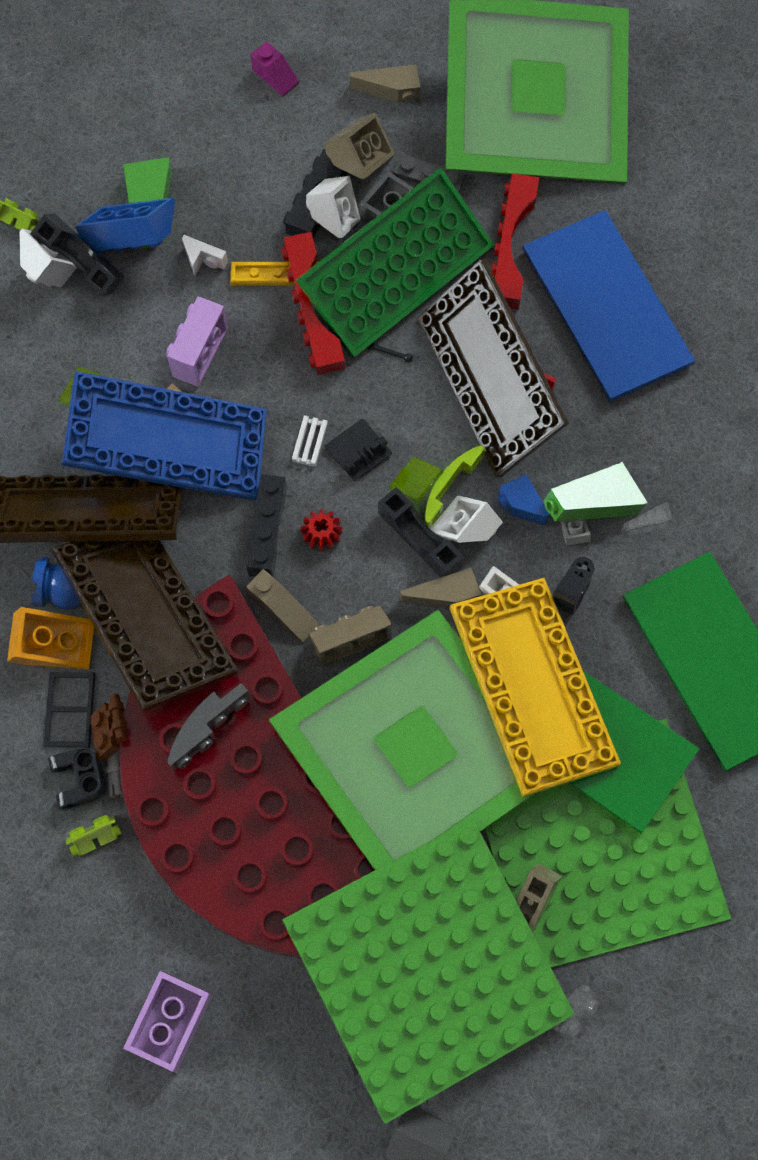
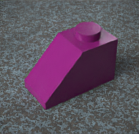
(273, 68)

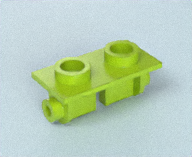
(25, 219)
(102, 830)

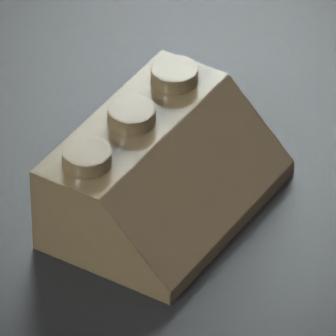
(360, 147)
(350, 635)

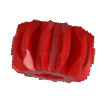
(323, 537)

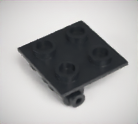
(358, 449)

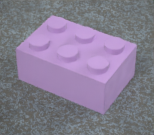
(197, 341)
(168, 1022)

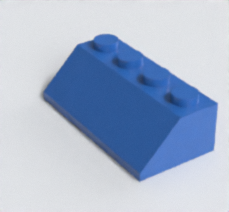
(128, 225)

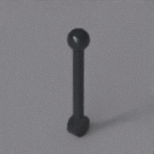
(407, 357)

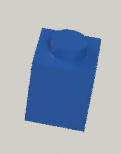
(523, 501)

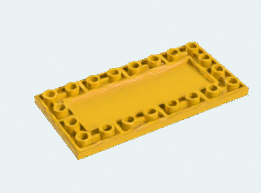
(534, 687)

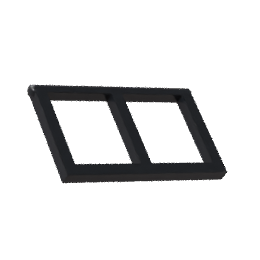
(50, 708)

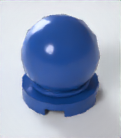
(52, 586)

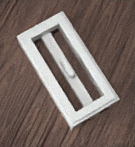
(314, 423)

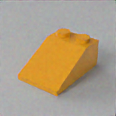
(50, 639)

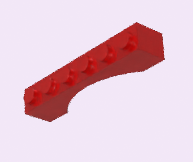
(520, 202)
(324, 346)

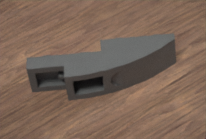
(197, 732)

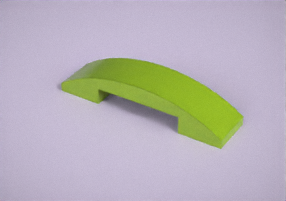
(465, 462)

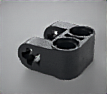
(572, 587)
(84, 776)

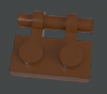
(109, 727)

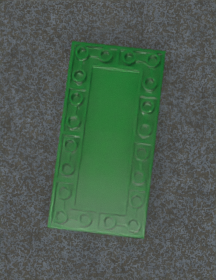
(706, 651)
(649, 758)

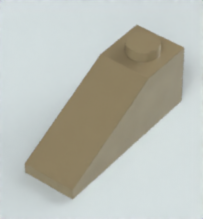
(391, 83)
(443, 591)
(281, 605)
(537, 893)

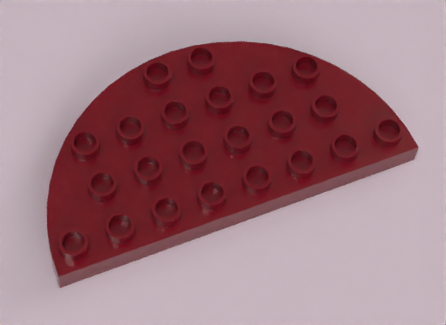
(242, 822)

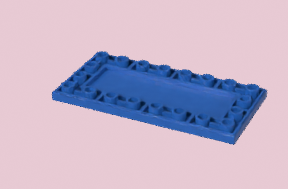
(608, 305)
(164, 436)

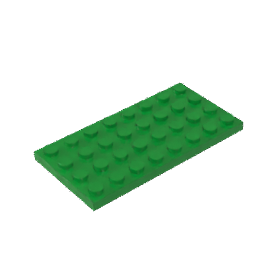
(395, 262)

